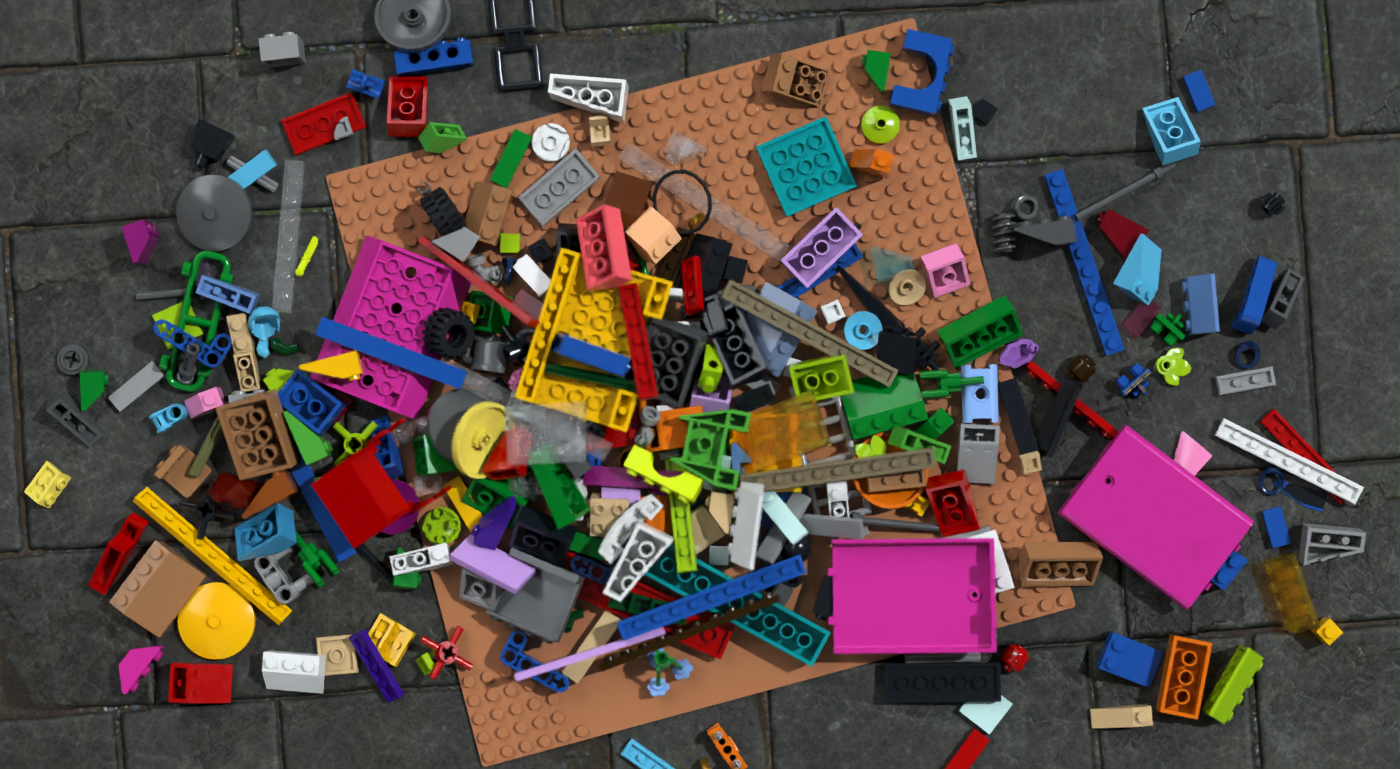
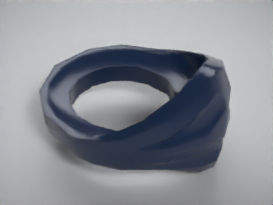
(508, 264)
(1243, 347)
(1271, 470)

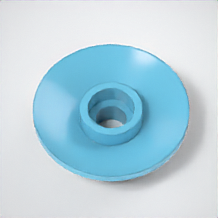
(872, 326)

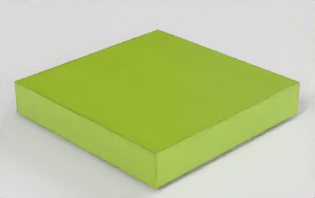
(172, 315)

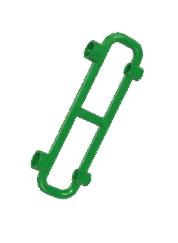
(190, 270)

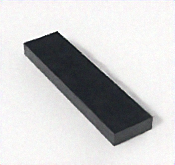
(1017, 416)

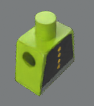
(709, 377)

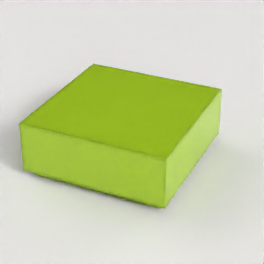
(510, 243)

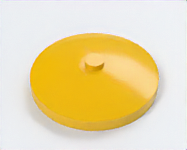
(217, 621)

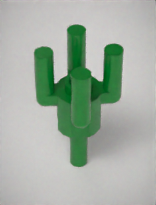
(947, 383)
(314, 559)

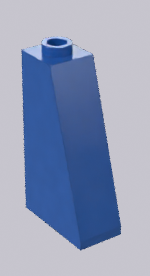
(591, 354)

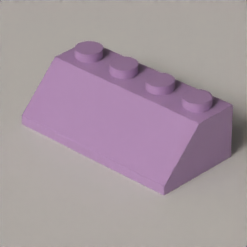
(821, 247)

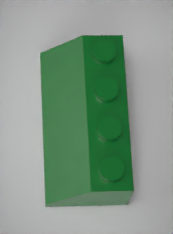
(980, 332)

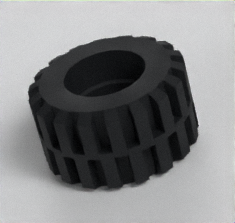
(442, 212)
(459, 338)

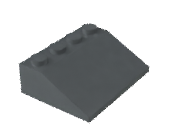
(675, 358)

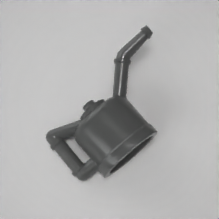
(489, 353)

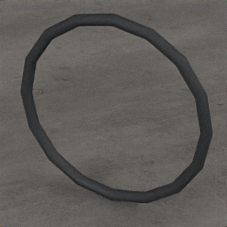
(705, 188)

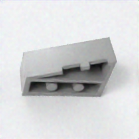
(1328, 542)

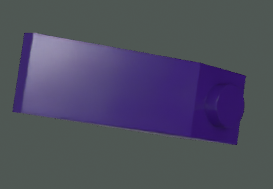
(493, 524)

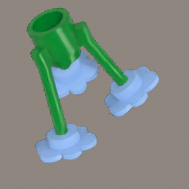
(661, 660)

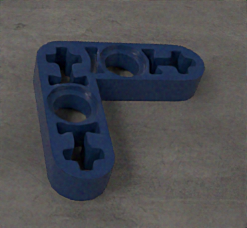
(607, 571)

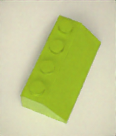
(1232, 684)

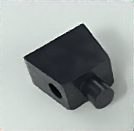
(210, 142)

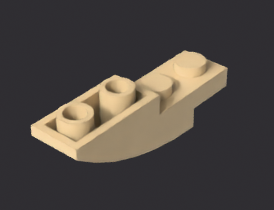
(244, 352)

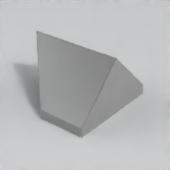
(458, 243)

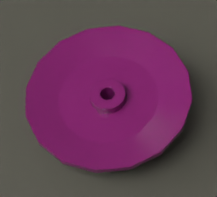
(406, 522)

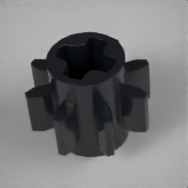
(1273, 203)

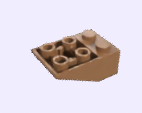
(795, 80)

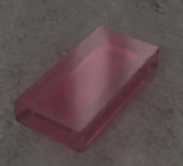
(1141, 318)

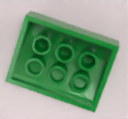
(879, 407)

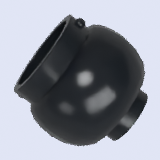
(801, 548)

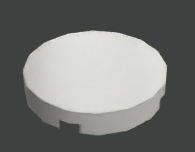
(550, 142)

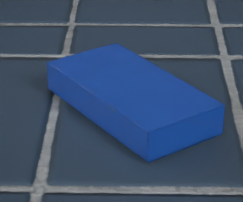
(1199, 91)
(1276, 527)

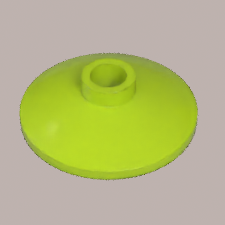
(880, 134)

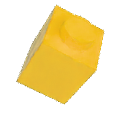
(1327, 632)

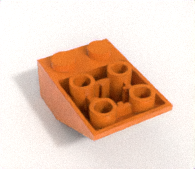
(670, 431)

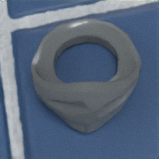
(1014, 207)

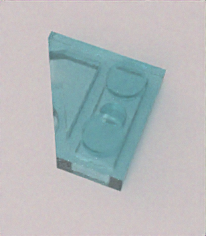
(889, 263)

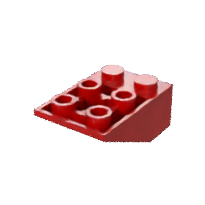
(200, 682)

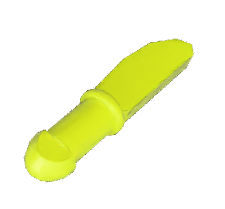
(307, 256)

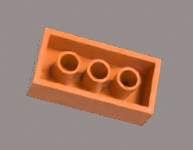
(1183, 676)

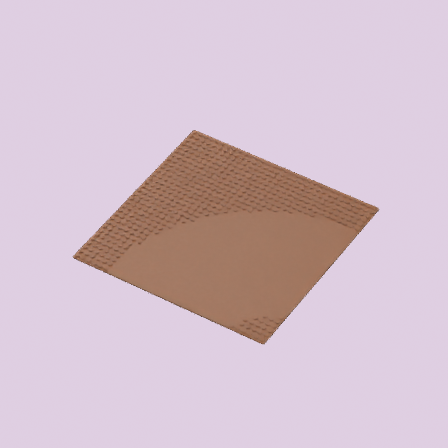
(908, 212)

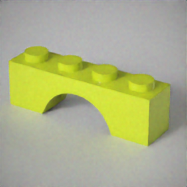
(686, 485)

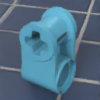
(166, 419)

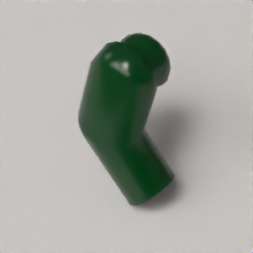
(282, 349)
(575, 615)

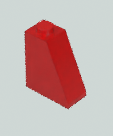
(497, 465)

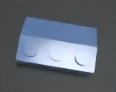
(1200, 304)

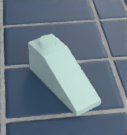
(962, 127)
(783, 517)

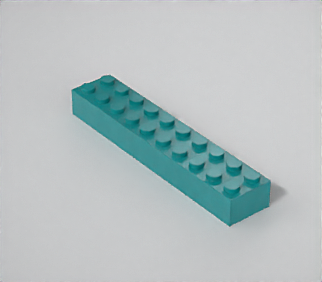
(772, 624)

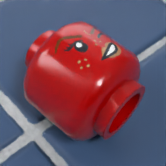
(1014, 657)

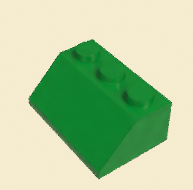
(490, 494)

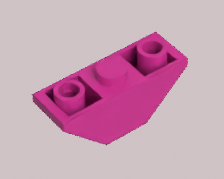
(136, 665)

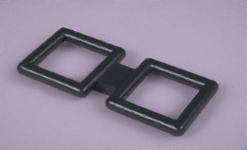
(515, 43)

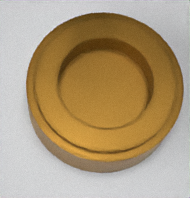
(696, 220)

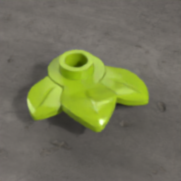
(1175, 366)
(876, 447)

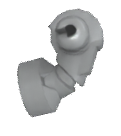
(491, 273)
(649, 417)

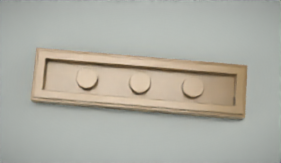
(597, 637)

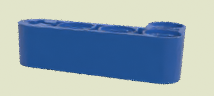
(1256, 296)
(206, 350)
(520, 656)

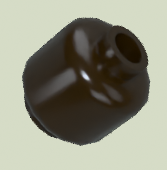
(1081, 368)

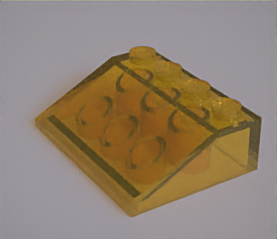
(786, 432)

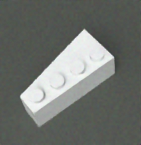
(591, 94)
(639, 554)

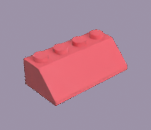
(603, 248)

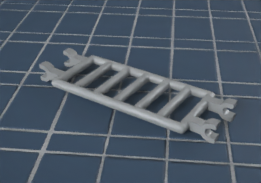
(845, 436)

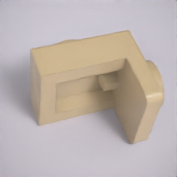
(599, 130)

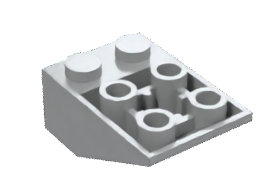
(978, 452)

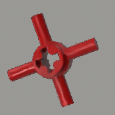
(439, 655)

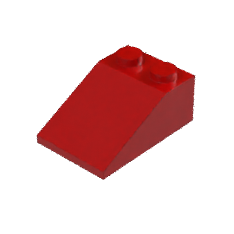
(407, 106)
(621, 438)
(953, 503)

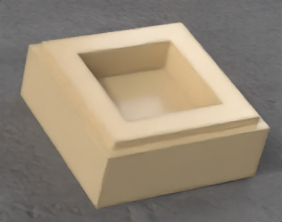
(1030, 462)

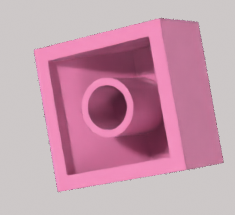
(945, 270)

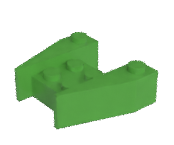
(706, 445)

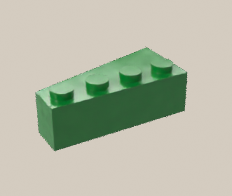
(560, 492)

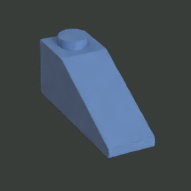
(228, 293)

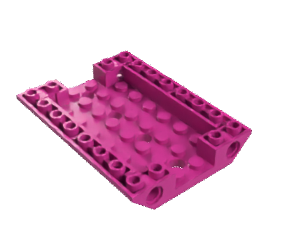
(367, 305)

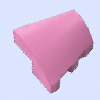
(1190, 454)

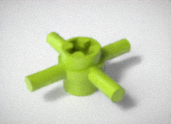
(348, 443)

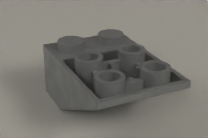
(1057, 232)

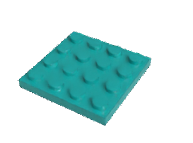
(806, 166)

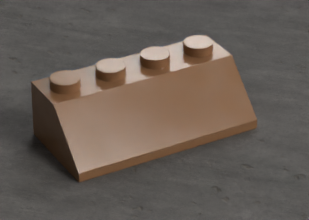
(1059, 563)

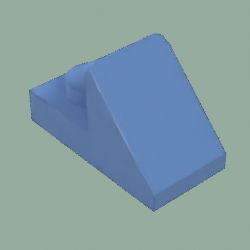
(739, 456)

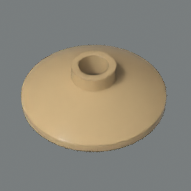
(911, 292)

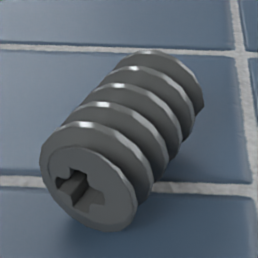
(1003, 233)

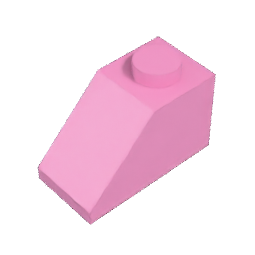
(204, 402)

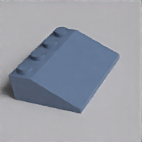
(776, 343)

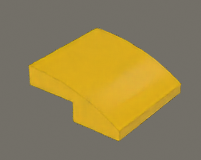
(391, 639)

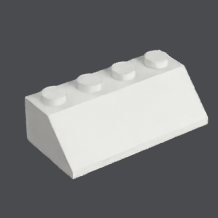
(747, 524)

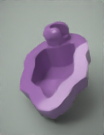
(1018, 353)

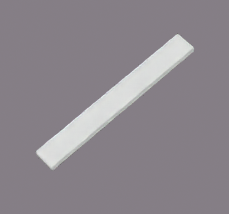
(1289, 461)

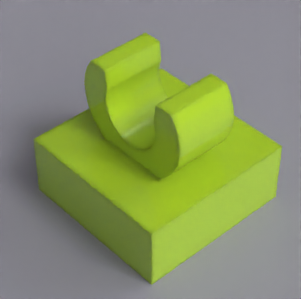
(426, 663)

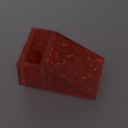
(232, 489)

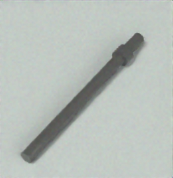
(1157, 174)

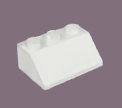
(294, 671)

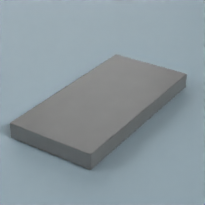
(559, 187)

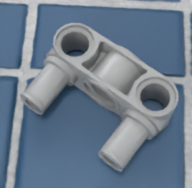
(277, 580)

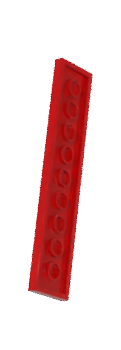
(710, 641)

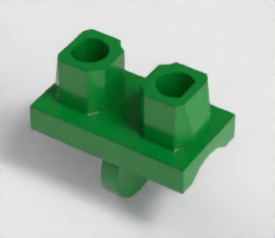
(1173, 333)

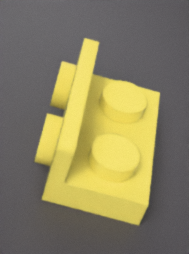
(47, 485)

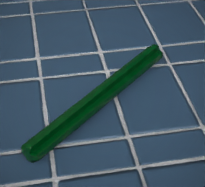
(592, 377)

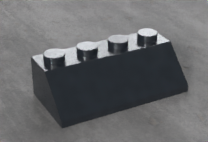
(740, 349)

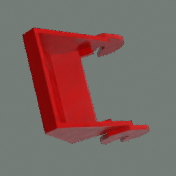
(363, 495)

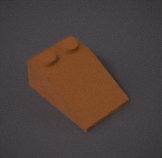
(275, 490)

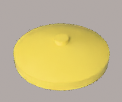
(478, 437)

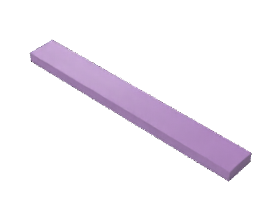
(588, 654)

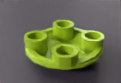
(441, 525)

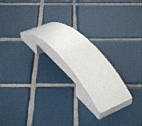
(625, 525)

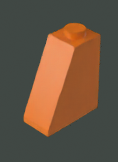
(872, 162)

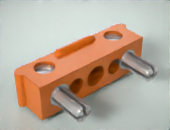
(717, 733)

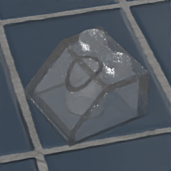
(683, 149)

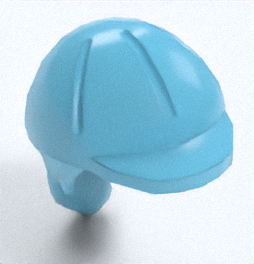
(263, 324)

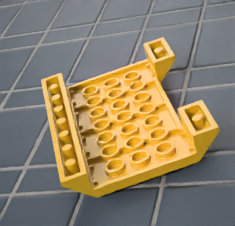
(592, 318)

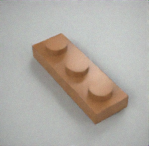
(897, 481)

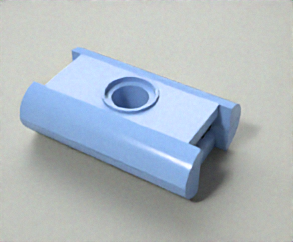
(987, 406)

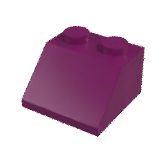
(141, 240)

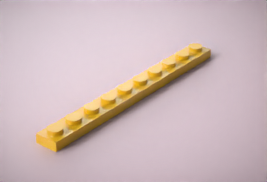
(212, 556)

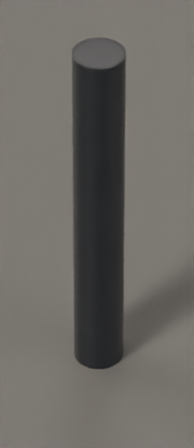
(375, 562)

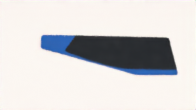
(1308, 497)

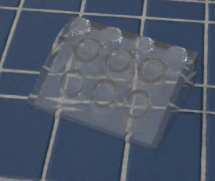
(546, 433)

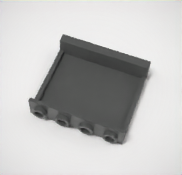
(543, 602)

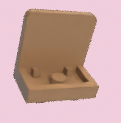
(176, 471)

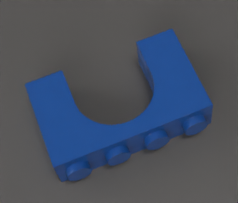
(937, 50)

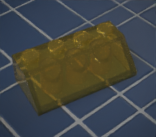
(1291, 593)

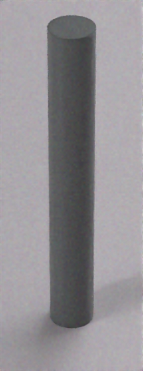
(161, 294)

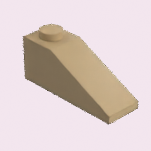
(1121, 716)

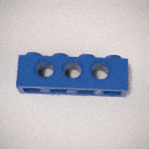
(463, 59)

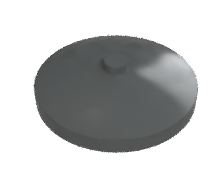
(412, 23)
(214, 212)
(445, 416)

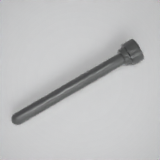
(895, 523)

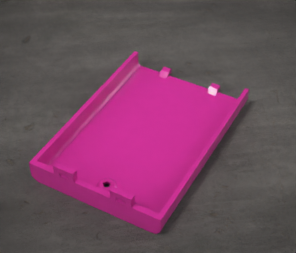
(1156, 517)
(914, 595)

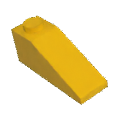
(342, 366)

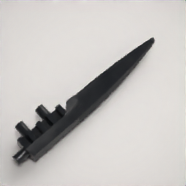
(890, 323)

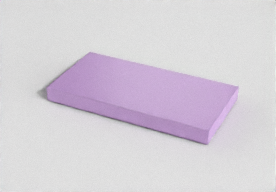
(493, 565)

